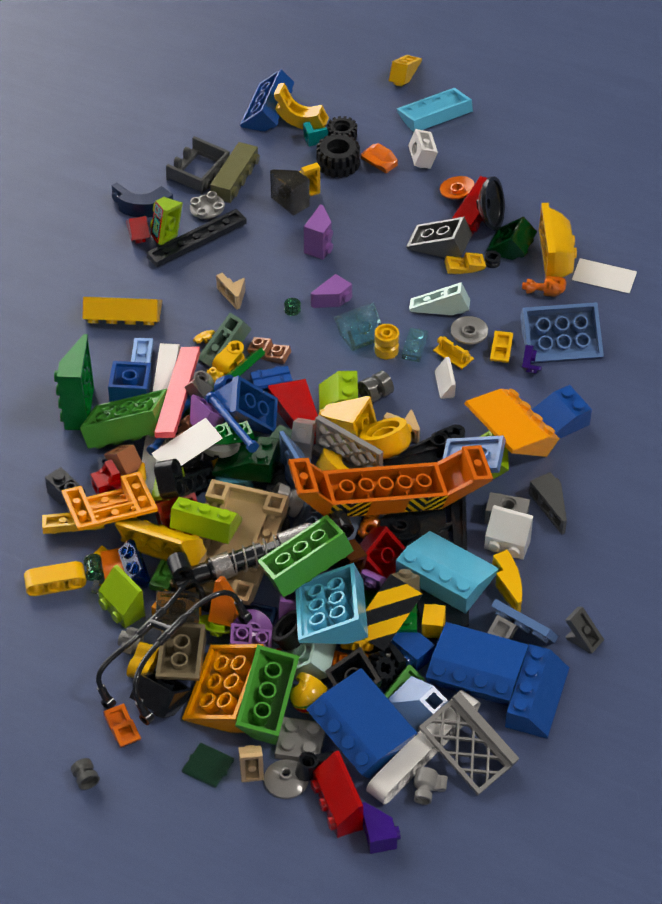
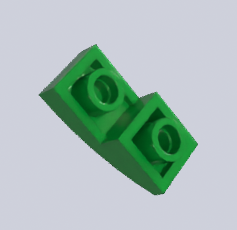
(230, 436)

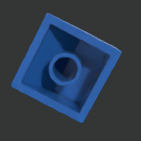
(128, 379)

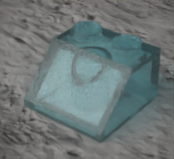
(358, 325)

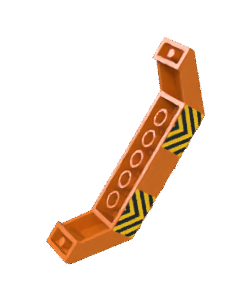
(391, 487)

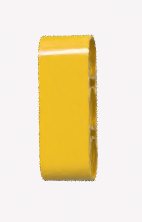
(54, 578)

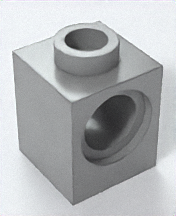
(502, 628)

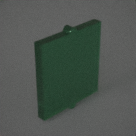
(208, 765)

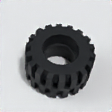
(338, 155)

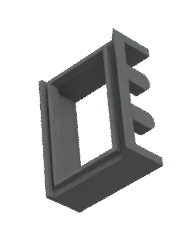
(202, 148)

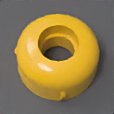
(388, 435)

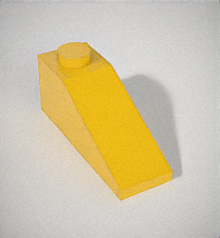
(403, 69)

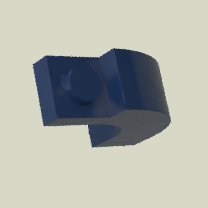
(137, 204)

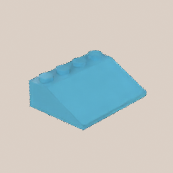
(447, 570)
(332, 608)

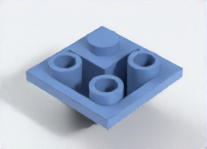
(417, 701)

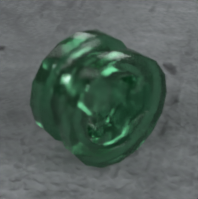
(288, 306)

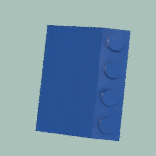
(476, 663)
(362, 722)

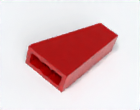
(294, 401)

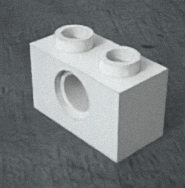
(422, 149)

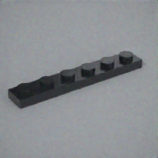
(196, 237)

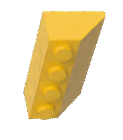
(121, 309)
(161, 541)

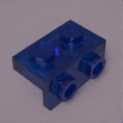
(134, 563)

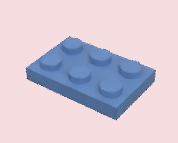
(492, 446)
(524, 622)

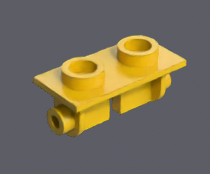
(457, 355)

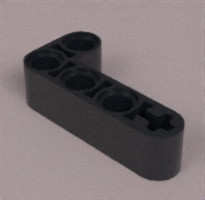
(175, 484)

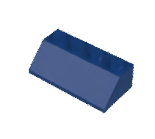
(261, 110)
(537, 692)

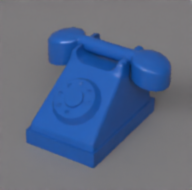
(247, 403)

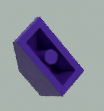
(379, 830)

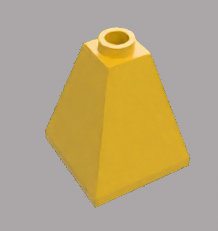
(351, 414)

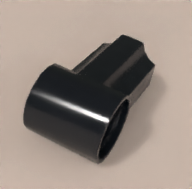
(308, 763)

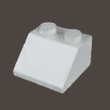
(509, 532)

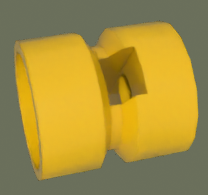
(386, 341)

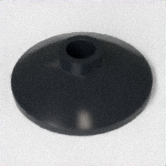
(402, 525)

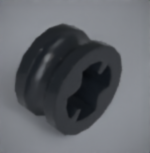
(496, 256)

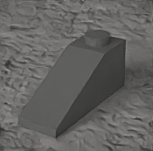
(549, 497)

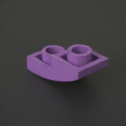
(372, 579)
(247, 635)

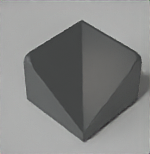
(198, 387)

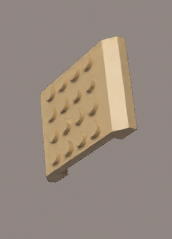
(261, 518)

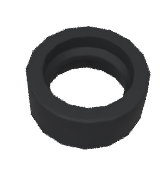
(286, 632)

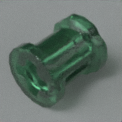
(93, 567)

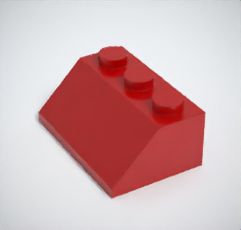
(338, 796)

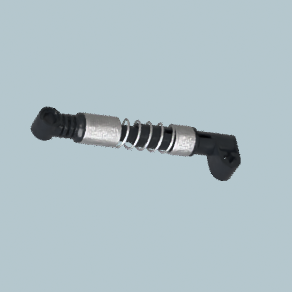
(228, 564)

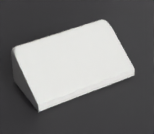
(445, 379)

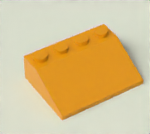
(510, 416)
(221, 687)

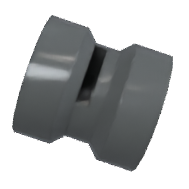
(85, 775)

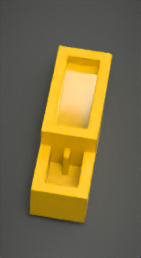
(508, 579)

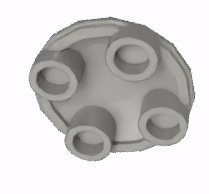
(207, 205)

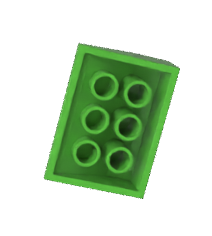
(123, 419)

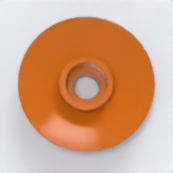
(456, 187)

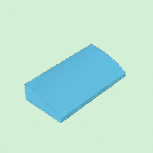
(435, 109)

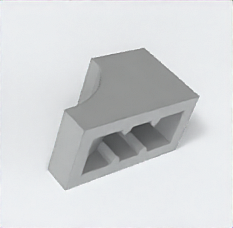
(303, 435)

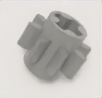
(126, 636)

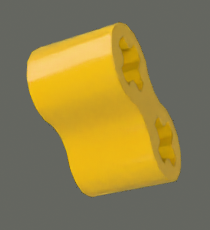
(140, 652)

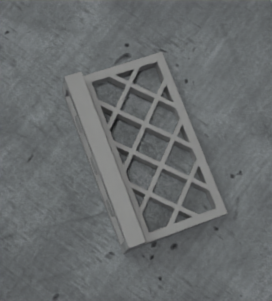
(352, 458)
(482, 730)

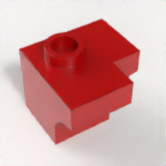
(106, 479)

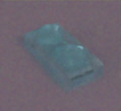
(415, 344)

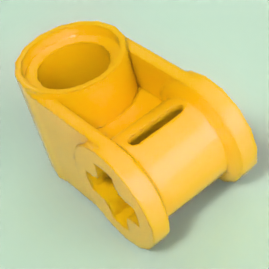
(229, 357)

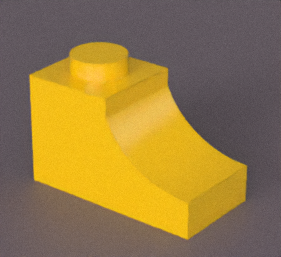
(313, 173)

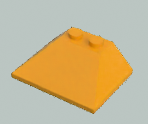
(111, 506)

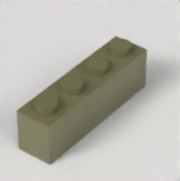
(235, 171)

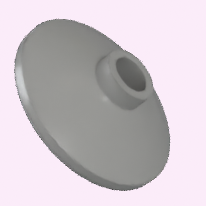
(469, 330)
(284, 786)

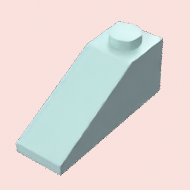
(444, 301)

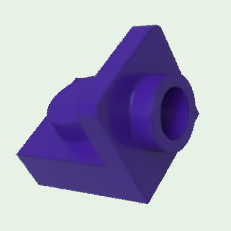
(529, 356)

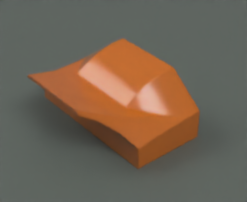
(380, 157)

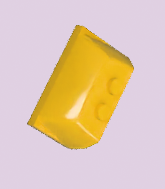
(556, 242)

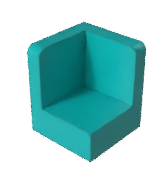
(313, 136)

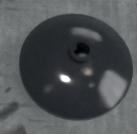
(491, 203)

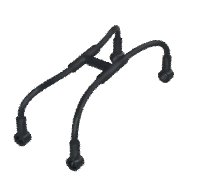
(169, 630)

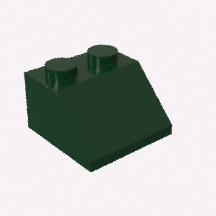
(513, 239)

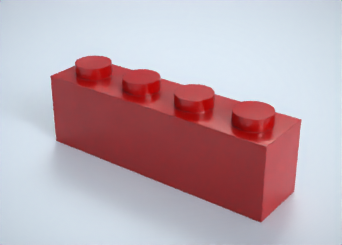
(469, 207)

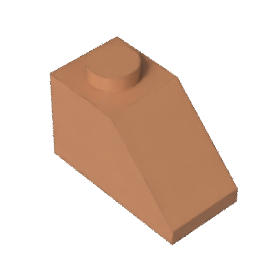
(125, 458)

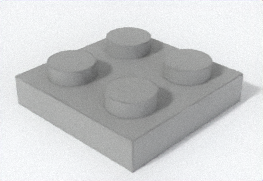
(299, 737)

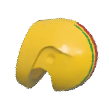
(306, 692)

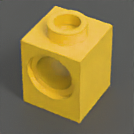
(433, 620)

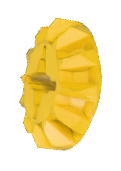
(366, 646)

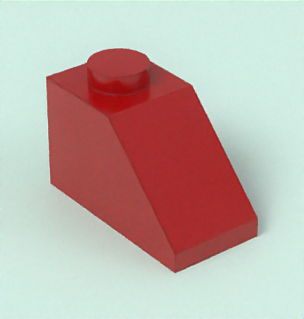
(138, 229)

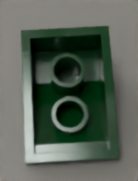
(251, 466)

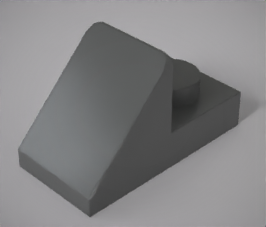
(583, 631)

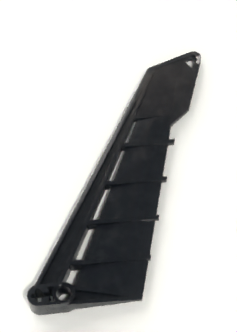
(435, 520)

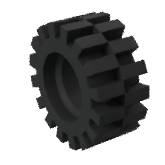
(342, 126)

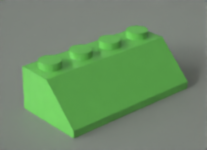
(305, 555)
(267, 694)

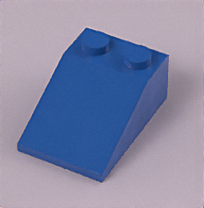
(564, 411)

